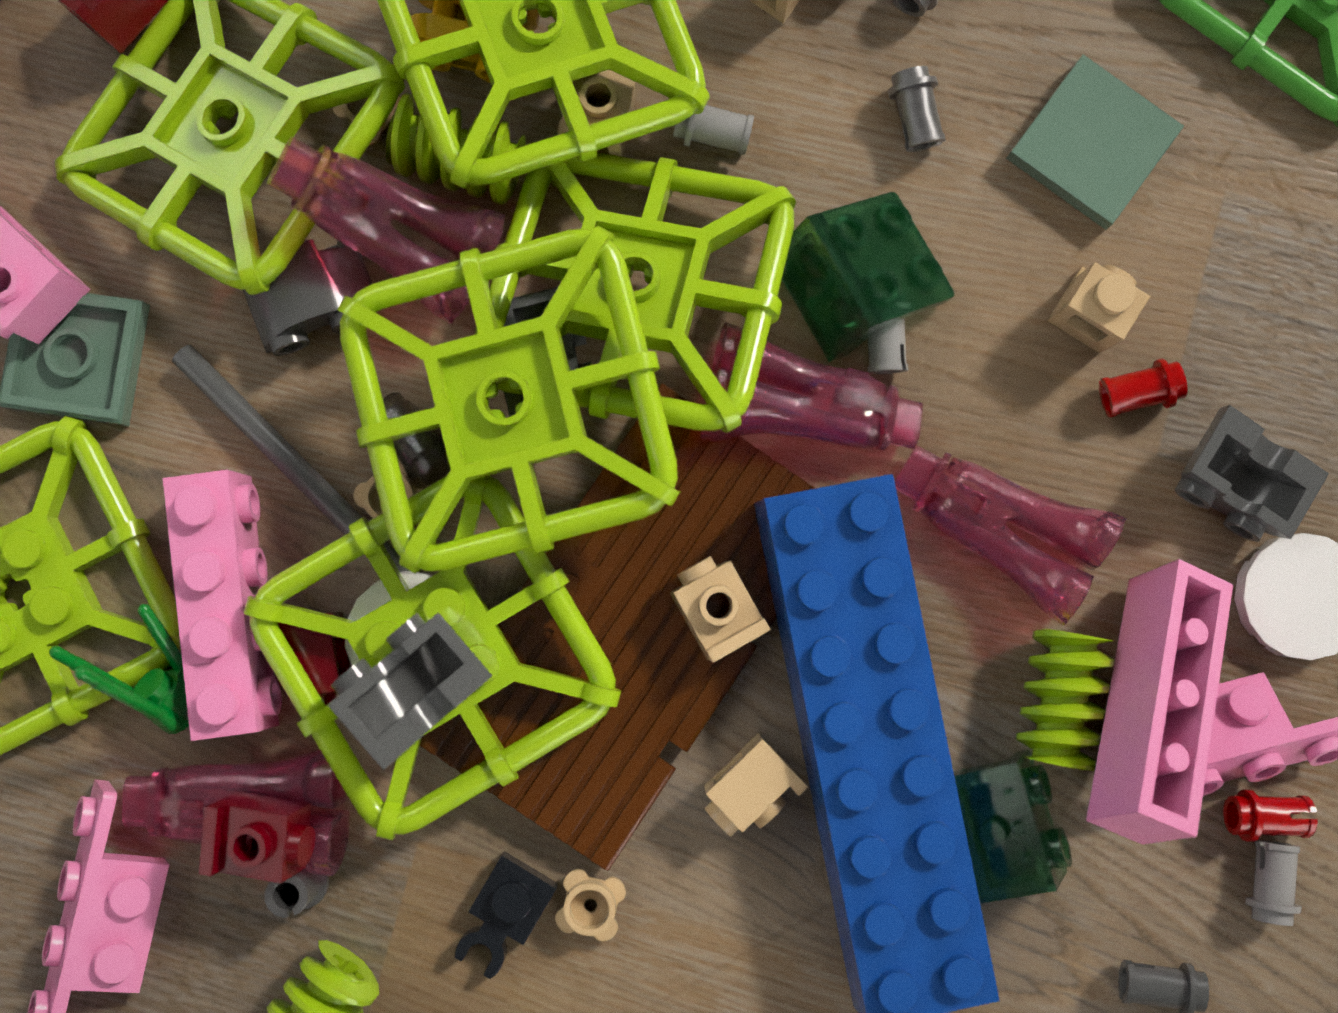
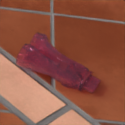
(359, 201)
(816, 400)
(973, 510)
(174, 800)

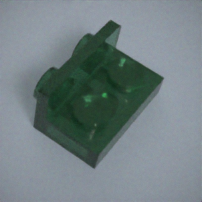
(1011, 829)

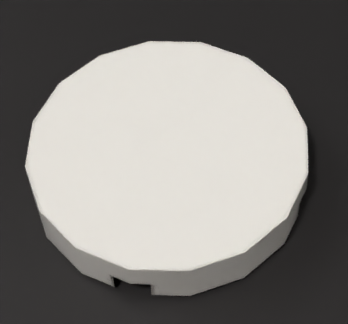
(1291, 596)

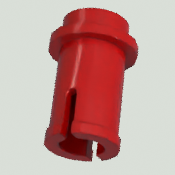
(1144, 388)
(1268, 815)

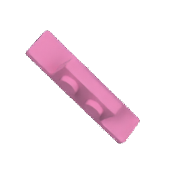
(1257, 738)
(105, 913)

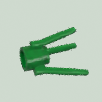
(157, 695)

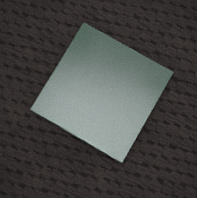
(1095, 142)
(83, 365)

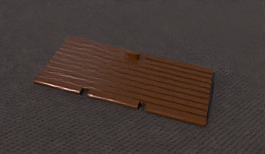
(621, 579)

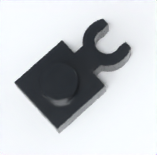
(509, 907)

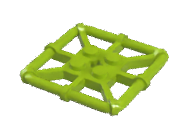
(531, 62)
(231, 162)
(674, 268)
(546, 423)
(60, 593)
(464, 610)

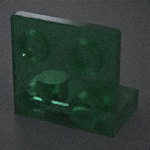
(861, 271)

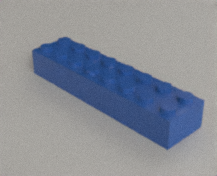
(876, 749)

